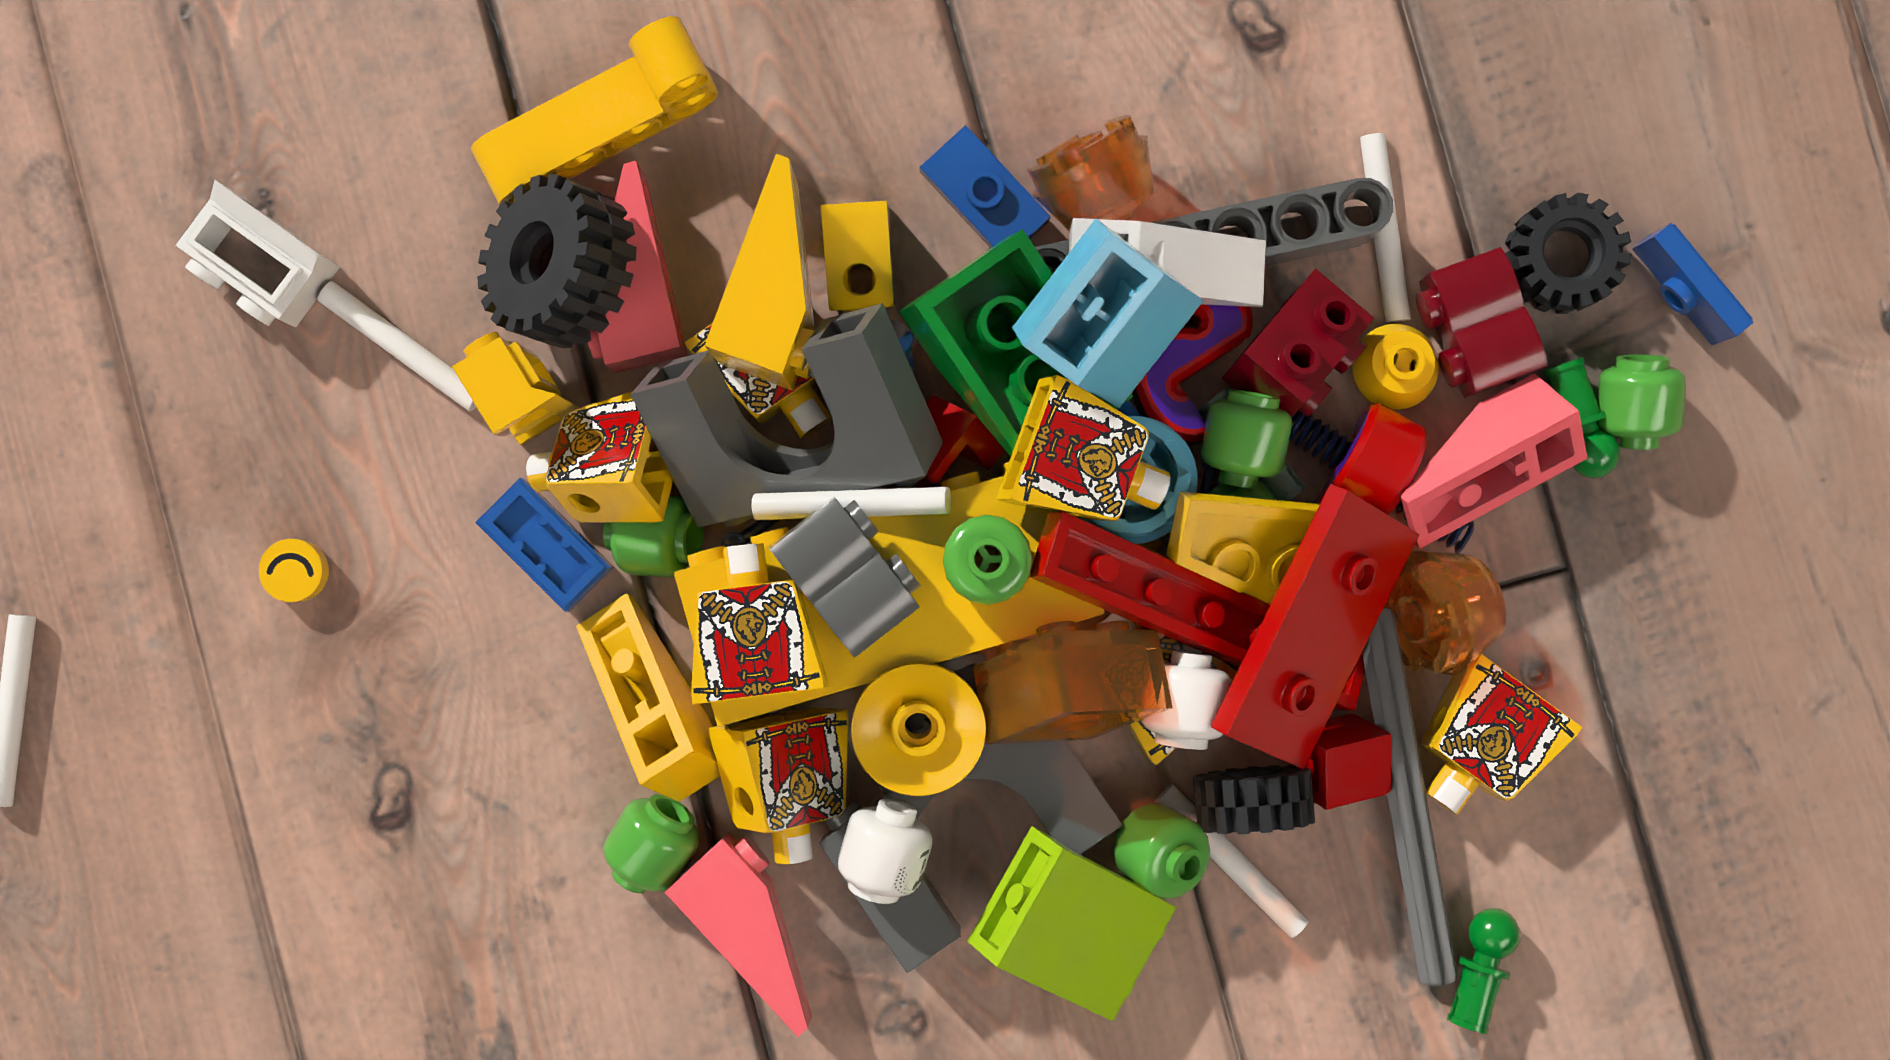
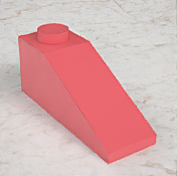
(648, 322)
(1495, 456)
(742, 918)

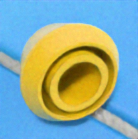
(1391, 381)

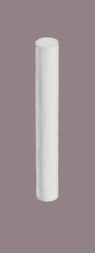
(1387, 240)
(395, 342)
(873, 502)
(13, 699)
(1242, 870)

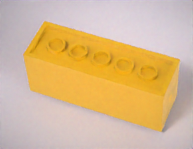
(936, 631)

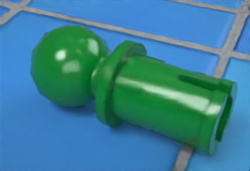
(1574, 385)
(1494, 937)

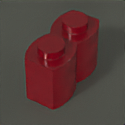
(1480, 323)

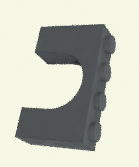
(722, 461)
(1045, 777)

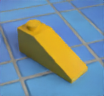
(649, 701)

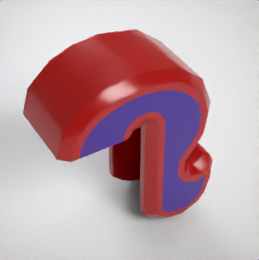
(1159, 394)
(1380, 458)

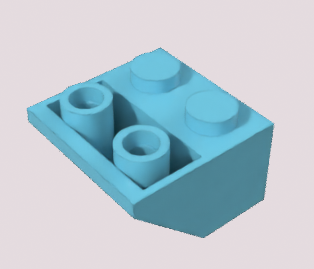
(1105, 315)

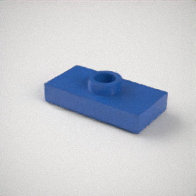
(982, 189)
(1692, 285)
(544, 545)

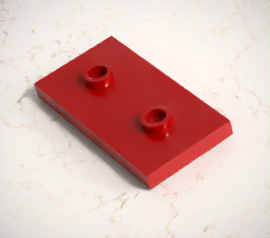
(1315, 628)

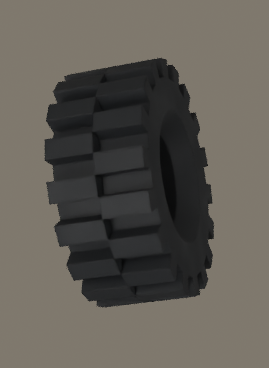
(556, 261)

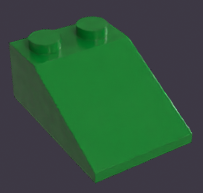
(971, 338)

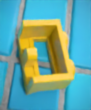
(511, 388)

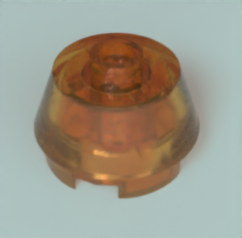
(1095, 174)
(1446, 611)

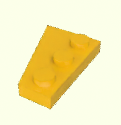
(1239, 539)

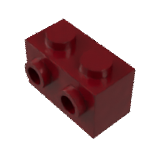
(1302, 345)

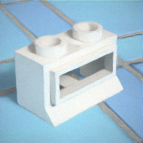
(298, 289)

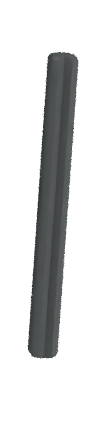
(1409, 805)

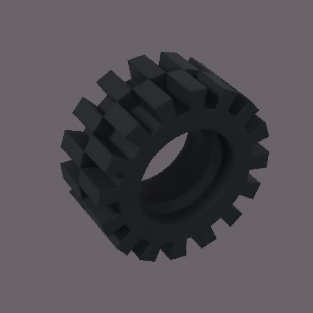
(1597, 232)
(1254, 799)

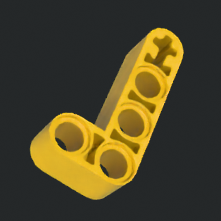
(602, 115)

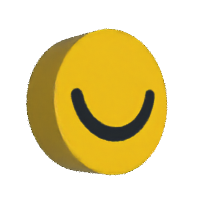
(293, 570)

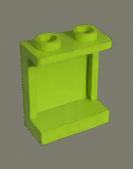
(1070, 925)

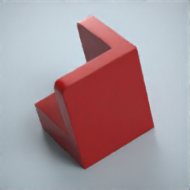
(961, 435)
(1350, 762)

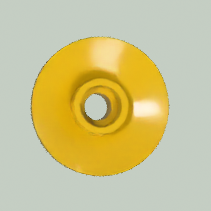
(923, 761)

